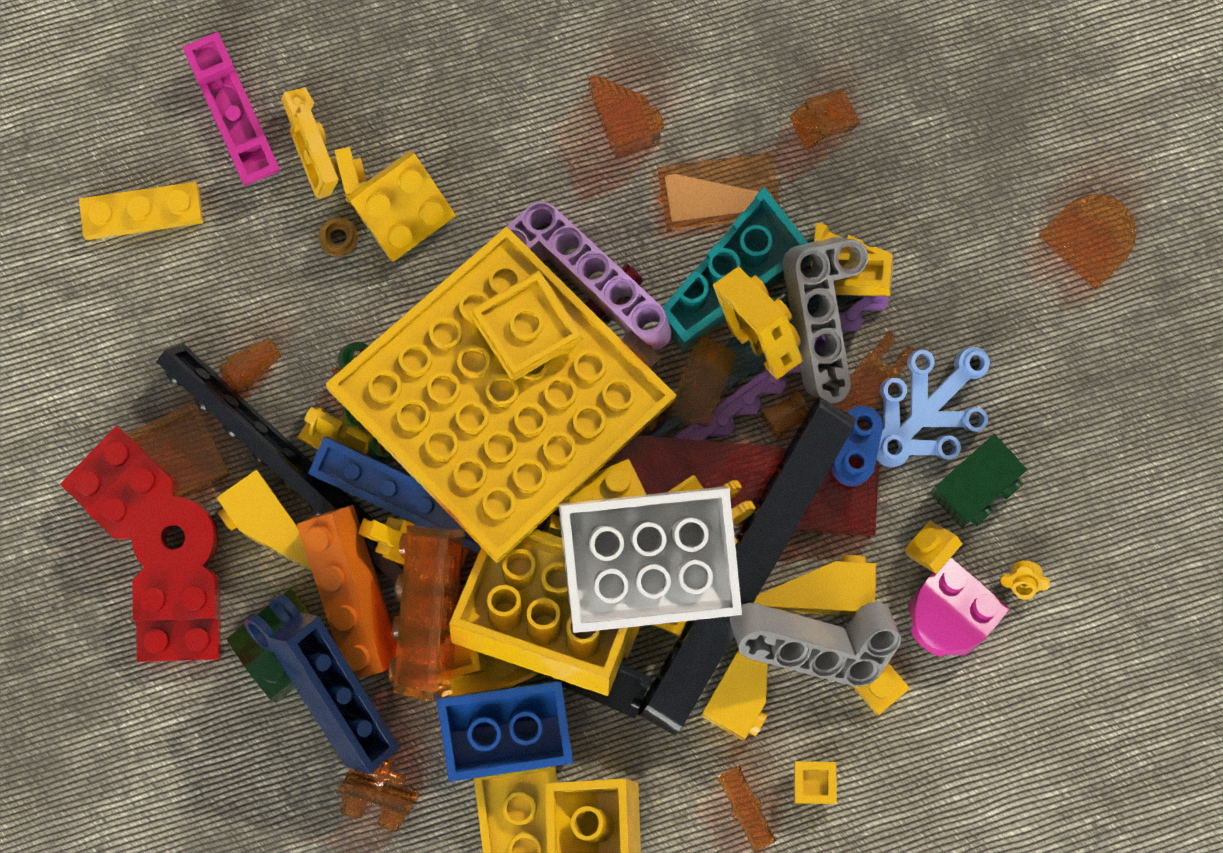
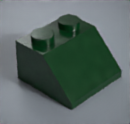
(263, 664)

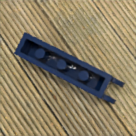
(325, 685)

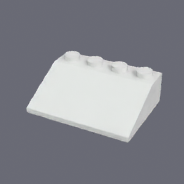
(650, 559)

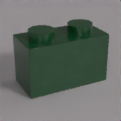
(979, 481)

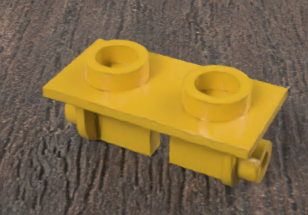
(324, 424)

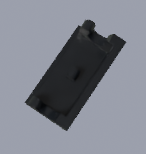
(625, 693)

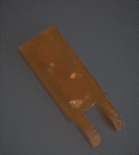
(869, 376)

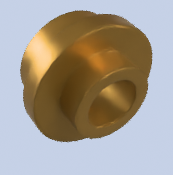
(334, 226)

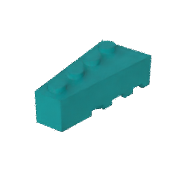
(754, 244)

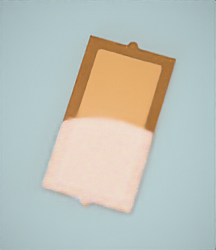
(714, 189)

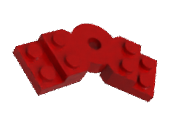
(175, 591)

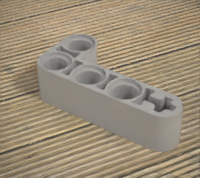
(826, 318)
(818, 648)

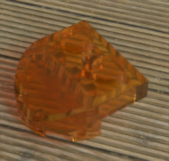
(1093, 236)

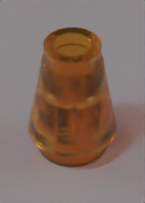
(249, 364)

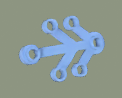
(925, 409)

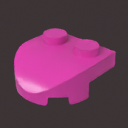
(953, 612)

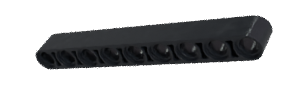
(757, 551)

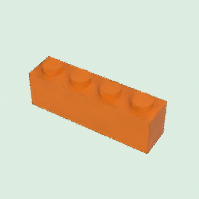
(349, 590)

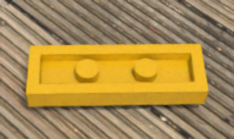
(141, 210)

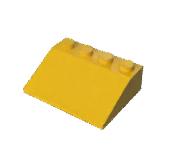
(524, 617)

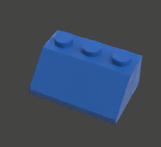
(504, 730)

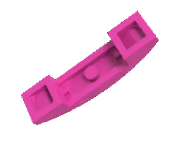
(231, 109)

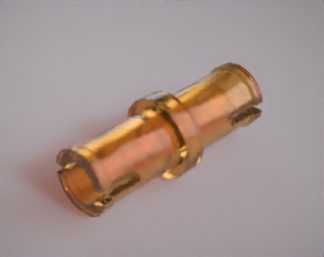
(746, 808)

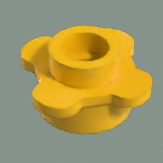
(1025, 579)

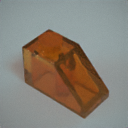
(625, 117)

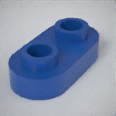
(861, 445)

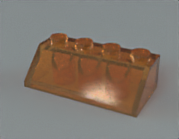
(428, 600)

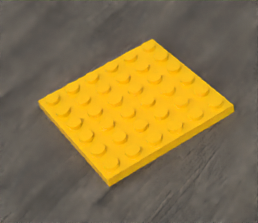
(473, 438)

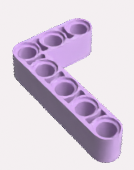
(586, 261)

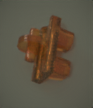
(380, 789)

